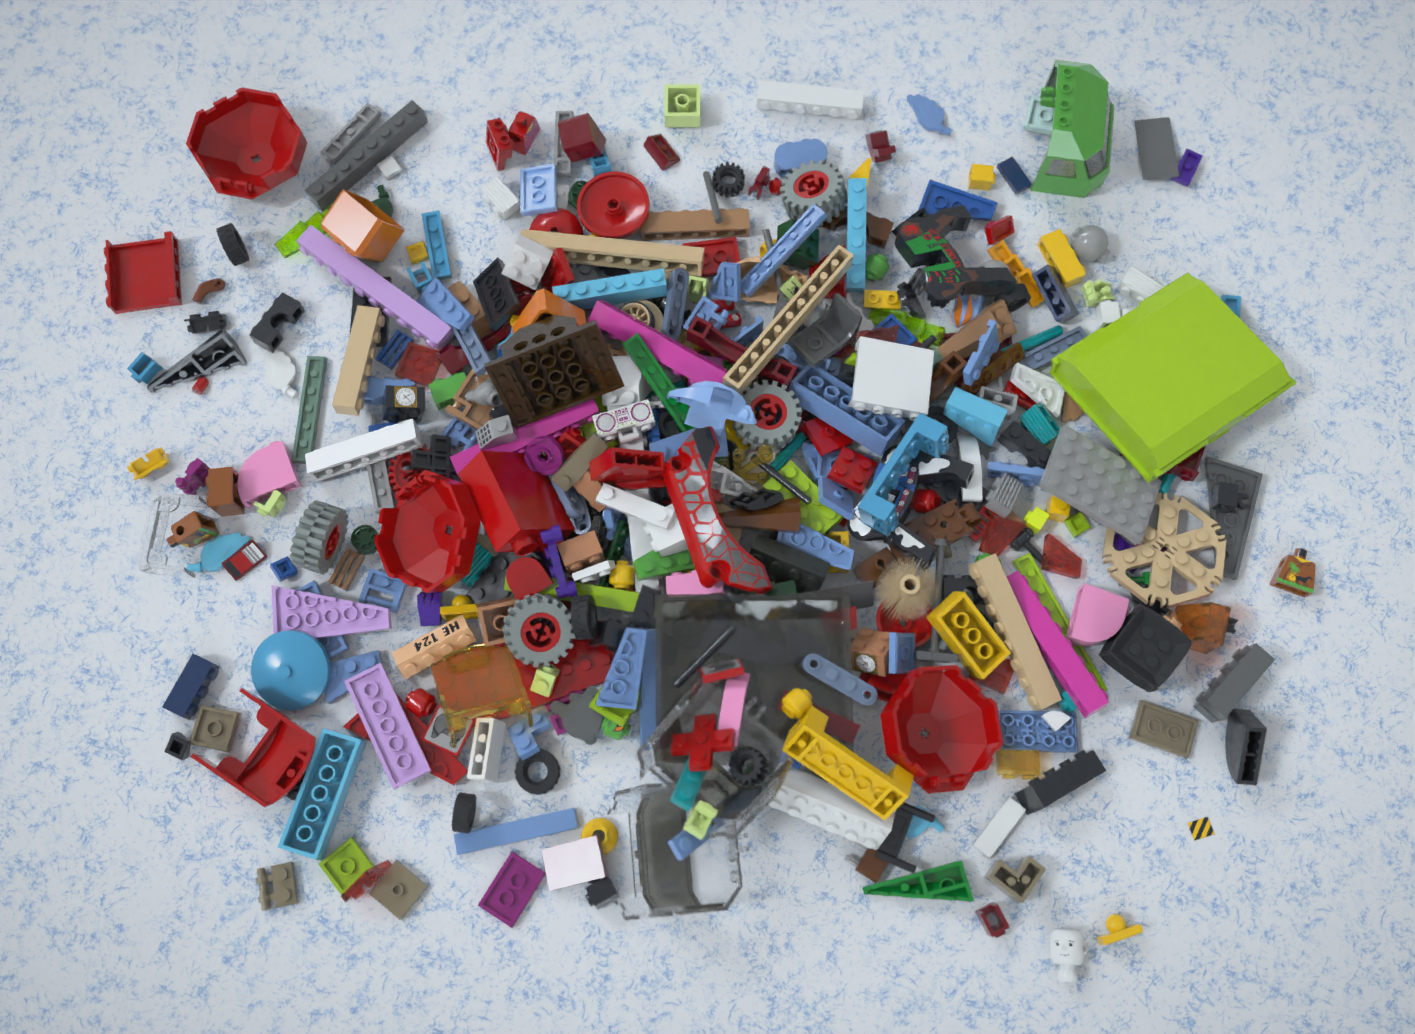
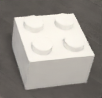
(527, 262)

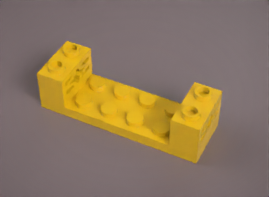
(844, 768)

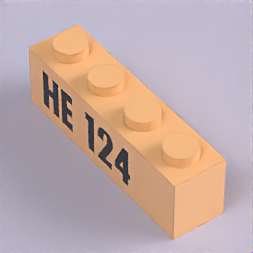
(433, 646)

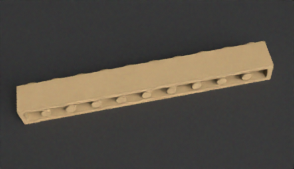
(622, 253)
(788, 320)

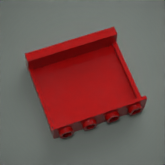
(143, 274)

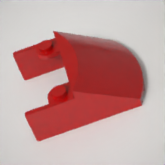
(275, 762)

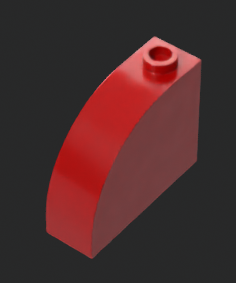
(626, 465)

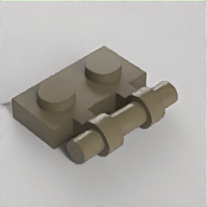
(283, 884)

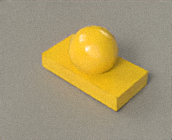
(460, 605)
(1118, 930)

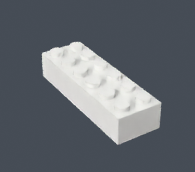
(831, 809)

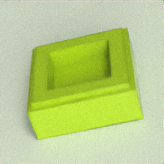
(1077, 524)

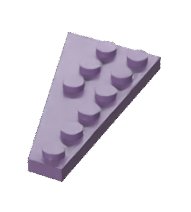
(325, 615)

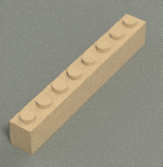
(1014, 632)

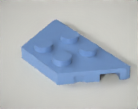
(819, 465)

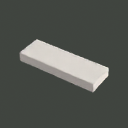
(999, 827)

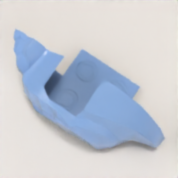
(713, 404)

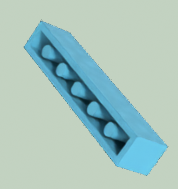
(856, 233)
(614, 289)

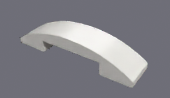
(969, 452)

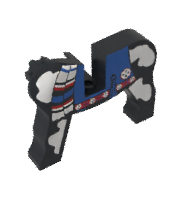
(921, 470)

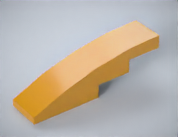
(1022, 275)

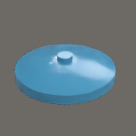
(290, 670)

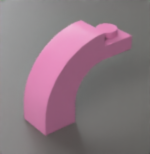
(733, 704)

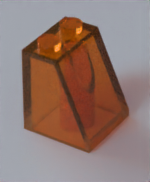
(1204, 624)

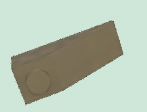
(578, 462)

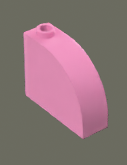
(265, 472)
(1095, 616)

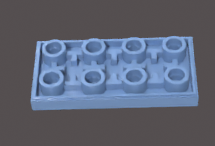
(1030, 732)

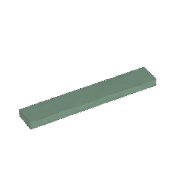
(309, 408)

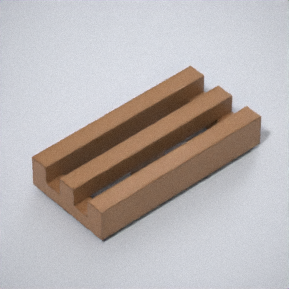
(338, 569)

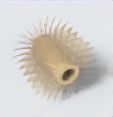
(906, 589)

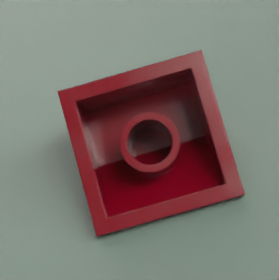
(581, 137)

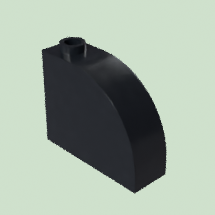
(1244, 746)

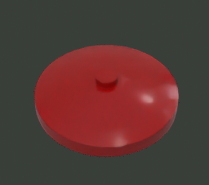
(613, 205)

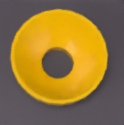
(607, 827)

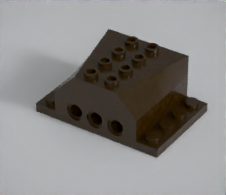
(552, 368)

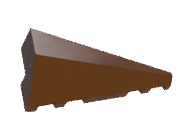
(779, 517)

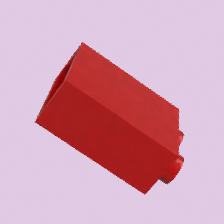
(514, 502)

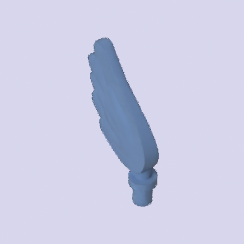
(928, 114)

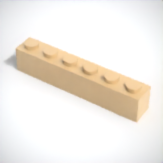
(358, 361)

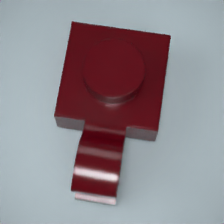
(761, 180)

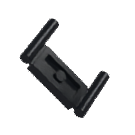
(891, 846)

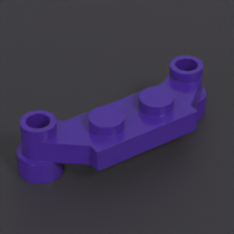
(550, 537)

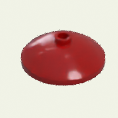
(561, 220)
(920, 626)

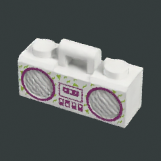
(624, 419)

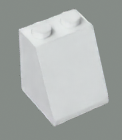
(635, 385)
(667, 541)

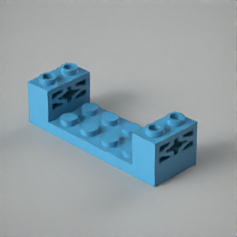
(923, 435)

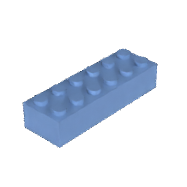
(829, 401)

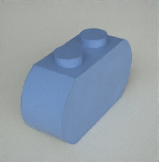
(794, 153)

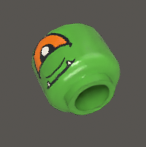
(614, 730)

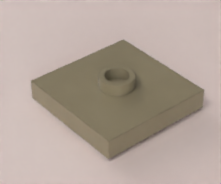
(215, 728)
(398, 890)

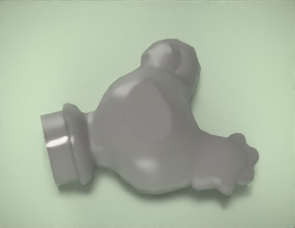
(485, 394)

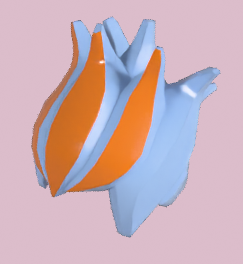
(966, 309)

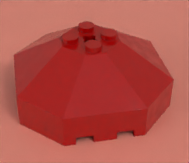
(240, 130)
(415, 533)
(959, 725)

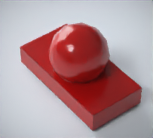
(998, 230)

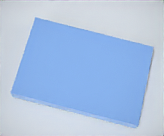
(538, 190)

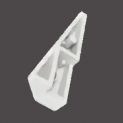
(728, 482)

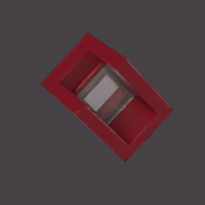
(992, 920)

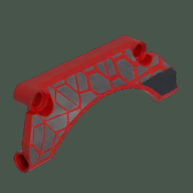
(710, 544)

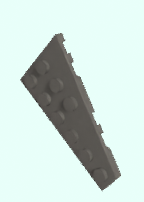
(1236, 523)

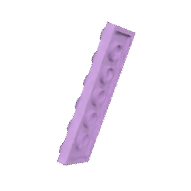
(387, 726)

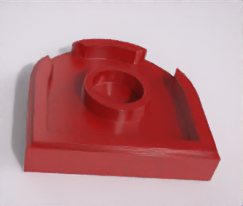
(527, 577)

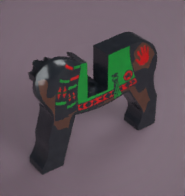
(924, 242)

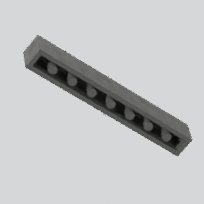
(367, 155)

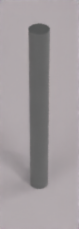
(712, 197)
(777, 274)

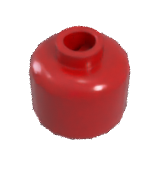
(926, 500)
(421, 702)

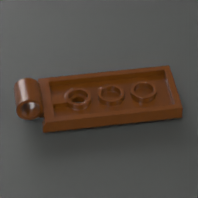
(928, 525)

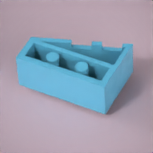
(975, 415)

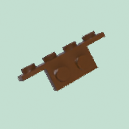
(998, 364)

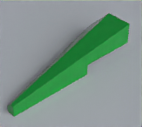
(939, 882)

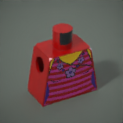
(523, 132)

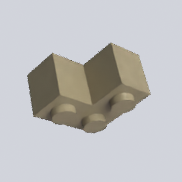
(1018, 882)

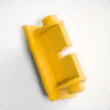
(881, 299)
(156, 460)

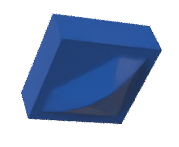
(283, 569)

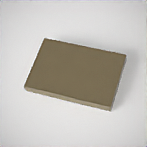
(1163, 729)

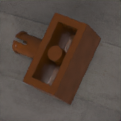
(874, 566)

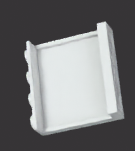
(891, 378)

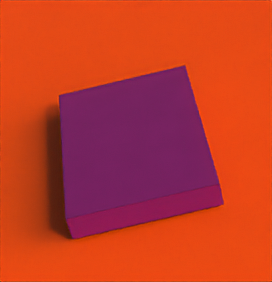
(512, 889)

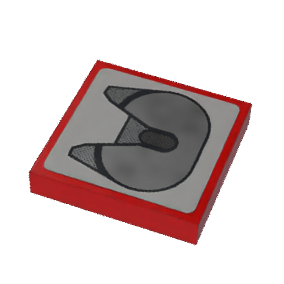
(722, 671)
(438, 735)

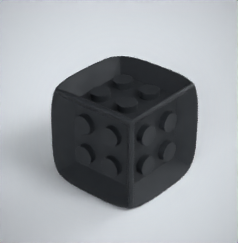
(1146, 648)

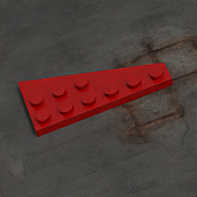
(442, 763)

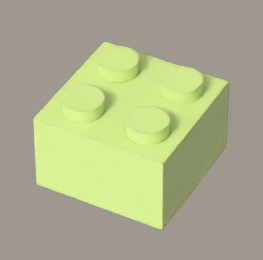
(682, 105)

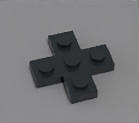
(435, 460)

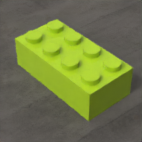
(814, 515)

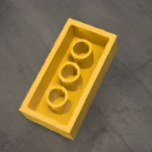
(968, 634)

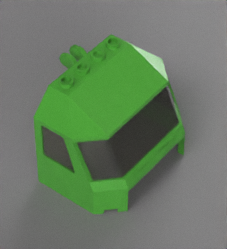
(1080, 133)

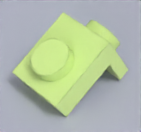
(273, 505)
(544, 679)
(700, 819)

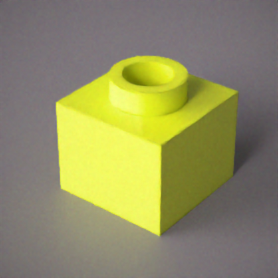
(1035, 519)

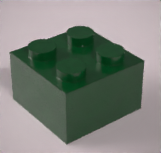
(807, 253)

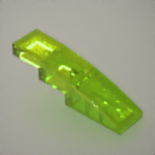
(288, 245)
(916, 326)

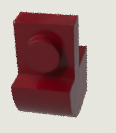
(879, 146)

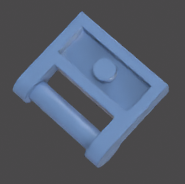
(382, 583)

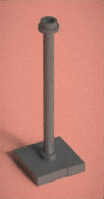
(934, 653)

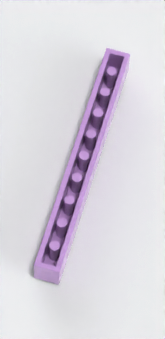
(375, 288)

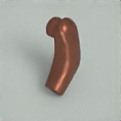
(208, 287)

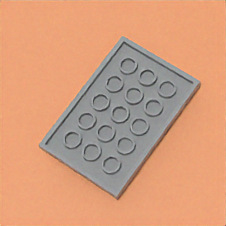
(1099, 484)

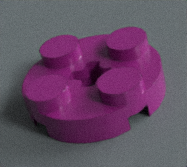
(549, 446)

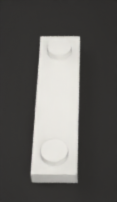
(635, 506)

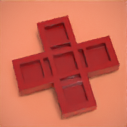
(703, 742)

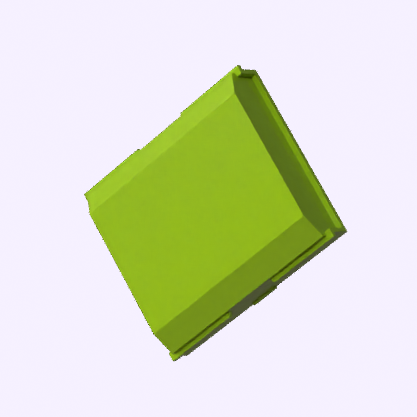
(1170, 375)

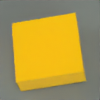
(417, 252)

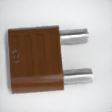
(868, 865)

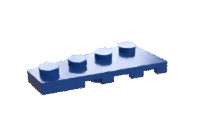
(941, 196)

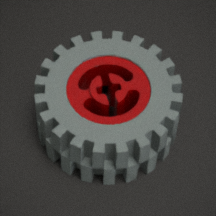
(814, 185)
(763, 432)
(319, 537)
(518, 623)

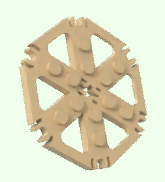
(1175, 557)

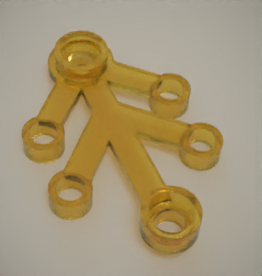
(743, 471)

